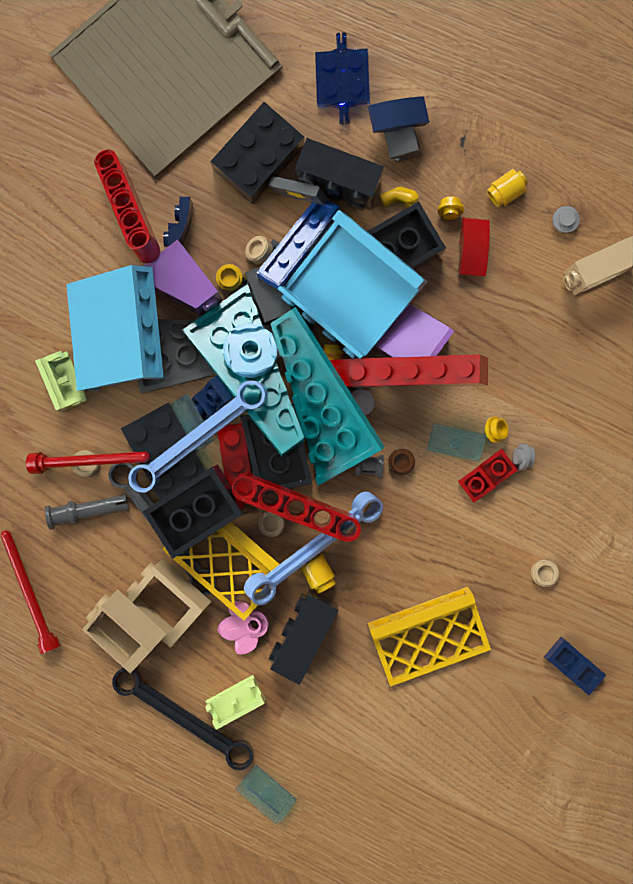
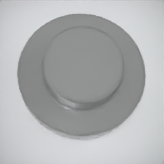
(565, 219)
(523, 456)

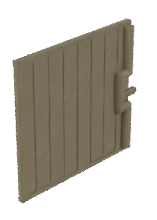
(165, 70)

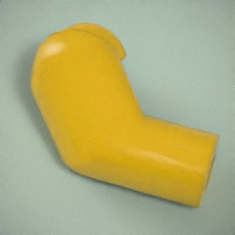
(400, 194)

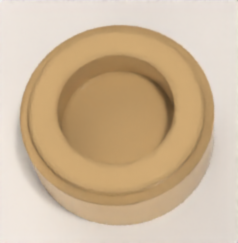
(258, 249)
(85, 471)
(271, 524)
(544, 573)

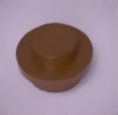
(401, 461)

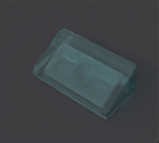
(189, 416)
(456, 442)
(265, 794)

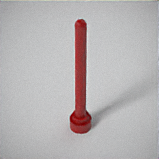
(38, 462)
(46, 639)

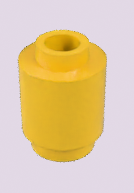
(507, 188)
(318, 574)

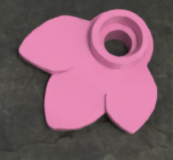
(241, 631)

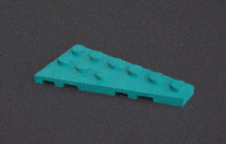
(207, 334)
(325, 408)

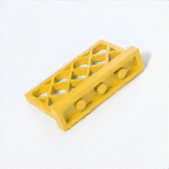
(247, 548)
(422, 614)

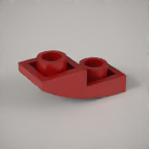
(474, 246)
(488, 475)

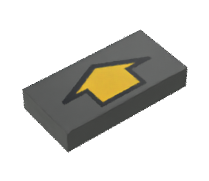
(297, 190)

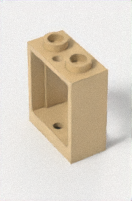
(600, 267)
(180, 587)
(114, 639)

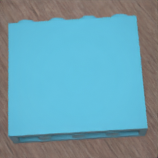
(352, 287)
(114, 328)

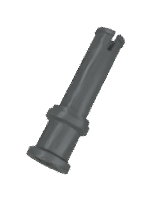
(74, 512)

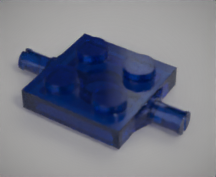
(342, 78)

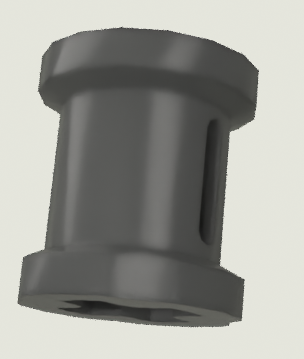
(371, 466)

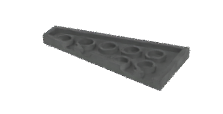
(179, 358)

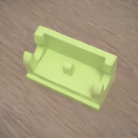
(60, 380)
(235, 701)

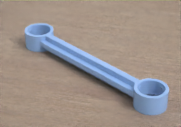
(197, 437)
(309, 551)

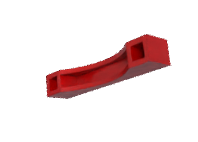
(413, 371)

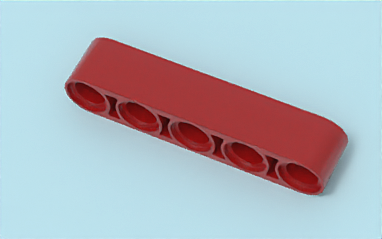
(127, 206)
(306, 517)

